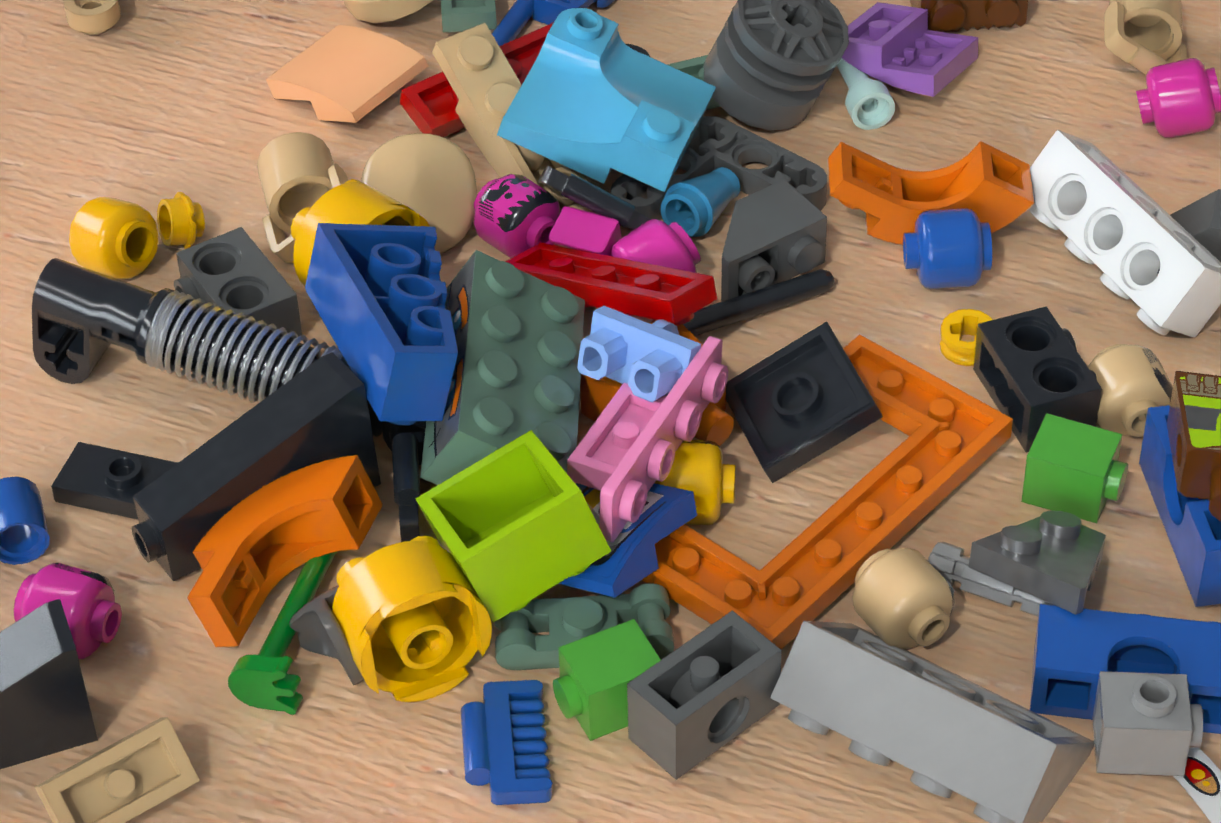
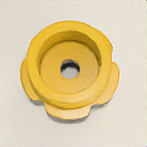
(180, 220)

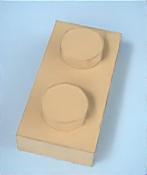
(120, 778)

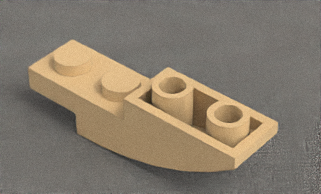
(485, 92)

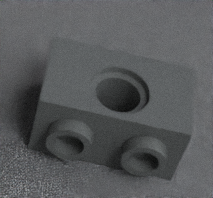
(703, 694)

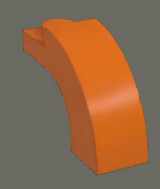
(893, 198)
(273, 533)

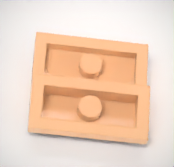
(347, 73)

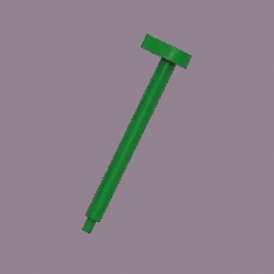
(263, 678)

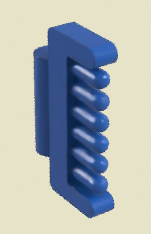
(506, 743)

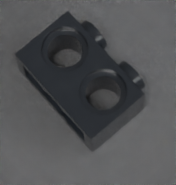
(1034, 370)

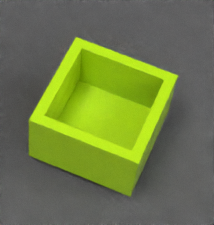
(514, 525)

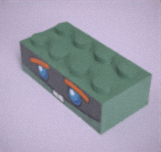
(511, 368)

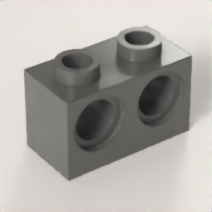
(239, 278)

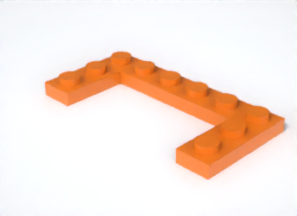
(945, 445)

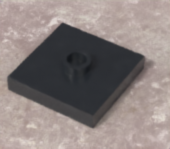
(800, 402)

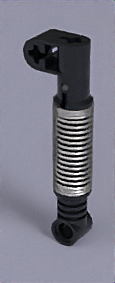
(86, 311)

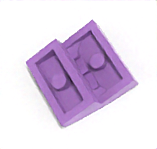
(900, 50)

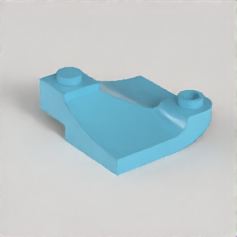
(604, 104)

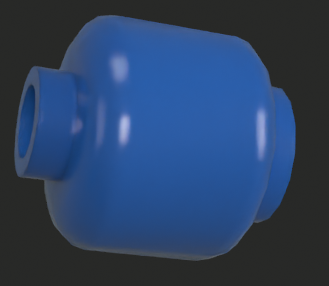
(948, 248)

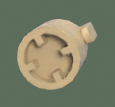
(1145, 32)
(293, 176)

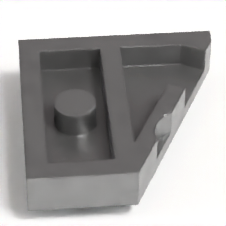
(1043, 557)

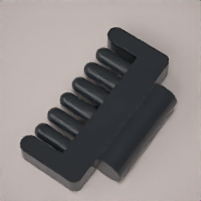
(592, 197)
(406, 483)

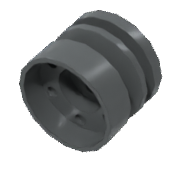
(775, 59)

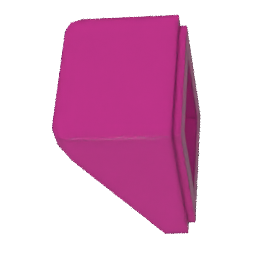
(585, 231)

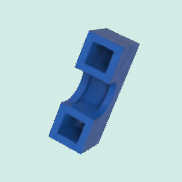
(1187, 520)
(1076, 647)

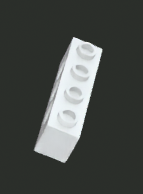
(1098, 205)

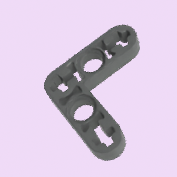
(729, 146)

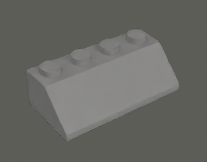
(929, 722)

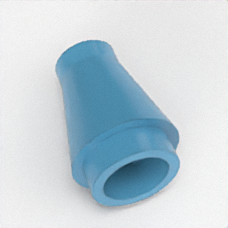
(700, 200)

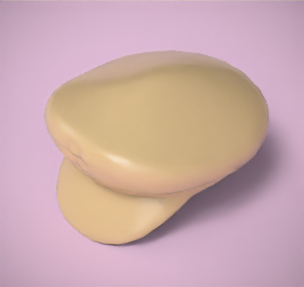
(430, 179)

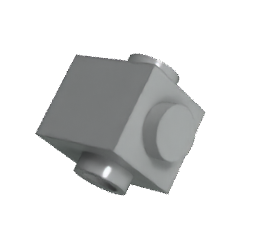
(1144, 723)

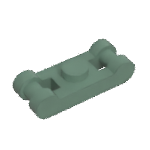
(577, 618)

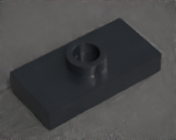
(106, 478)

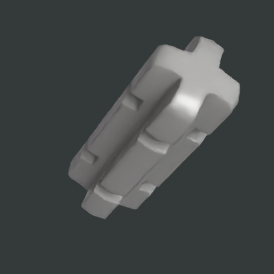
(954, 567)

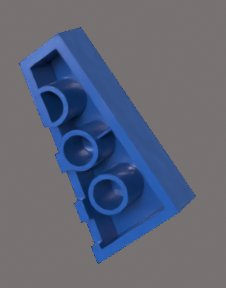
(387, 314)

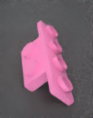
(638, 439)

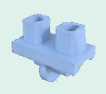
(635, 353)

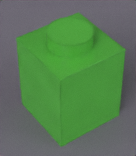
(1074, 468)
(597, 675)

